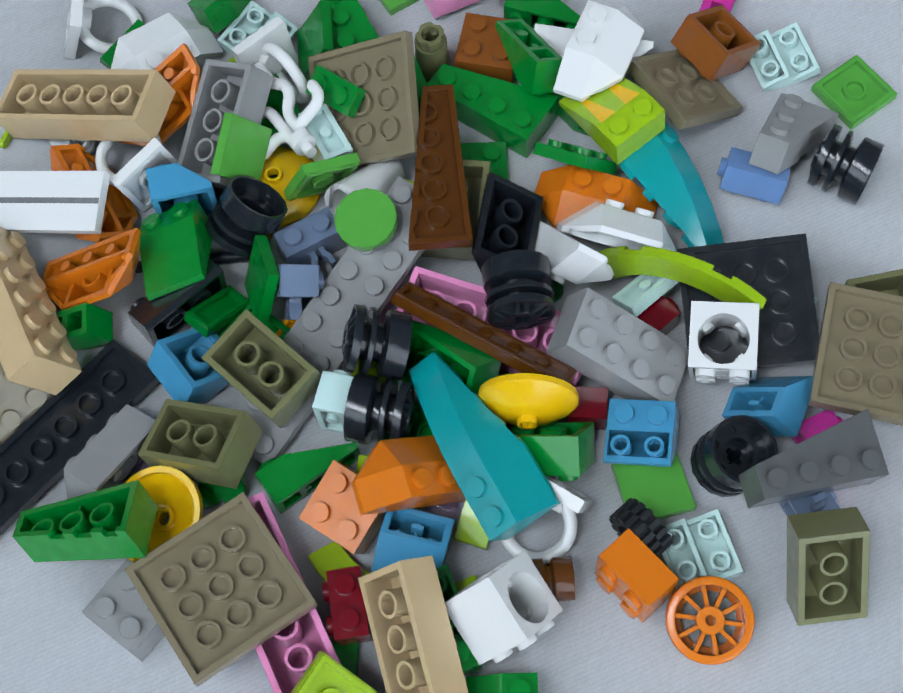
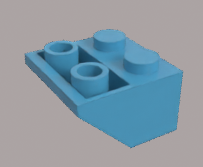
(774, 401)
(641, 432)
(412, 535)

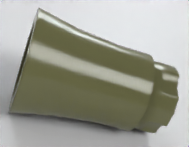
(431, 49)

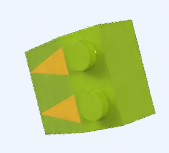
(618, 118)

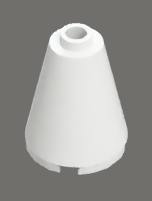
(373, 176)

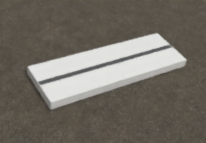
(53, 201)

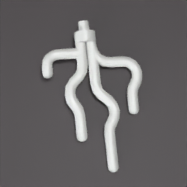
(293, 128)

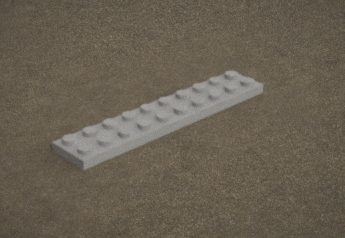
(317, 335)

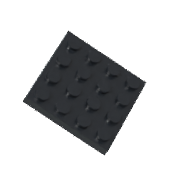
(781, 274)

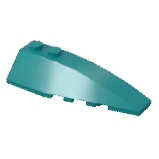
(676, 186)
(482, 453)

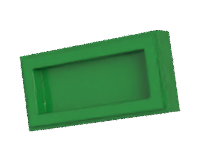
(216, 311)

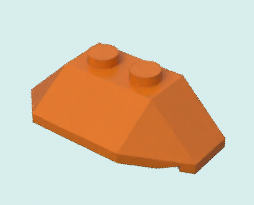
(182, 74)
(574, 188)
(118, 212)
(93, 270)
(405, 476)

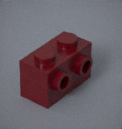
(348, 612)

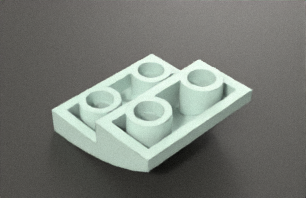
(247, 23)
(783, 58)
(701, 548)

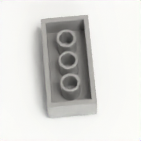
(221, 89)
(617, 349)

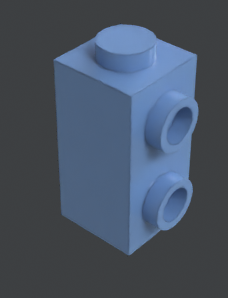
(750, 180)

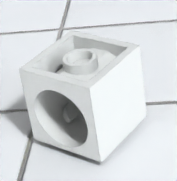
(705, 318)
(503, 609)

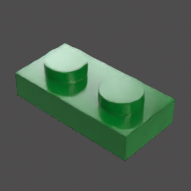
(338, 91)

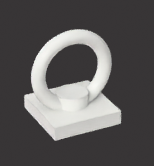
(80, 19)
(275, 50)
(132, 177)
(571, 502)

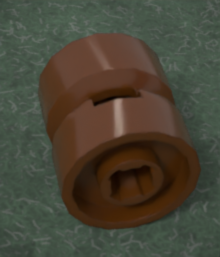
(558, 576)

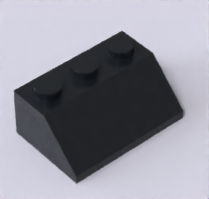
(506, 219)
(166, 314)

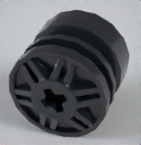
(844, 164)
(245, 210)
(518, 290)
(379, 342)
(372, 410)
(740, 440)

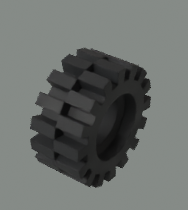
(642, 524)

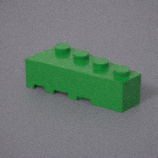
(349, 23)
(499, 108)
(90, 526)

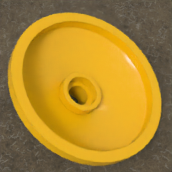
(285, 164)
(529, 399)
(175, 496)

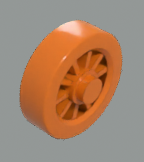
(710, 620)

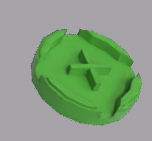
(366, 219)

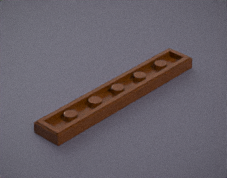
(479, 333)

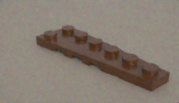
(439, 188)

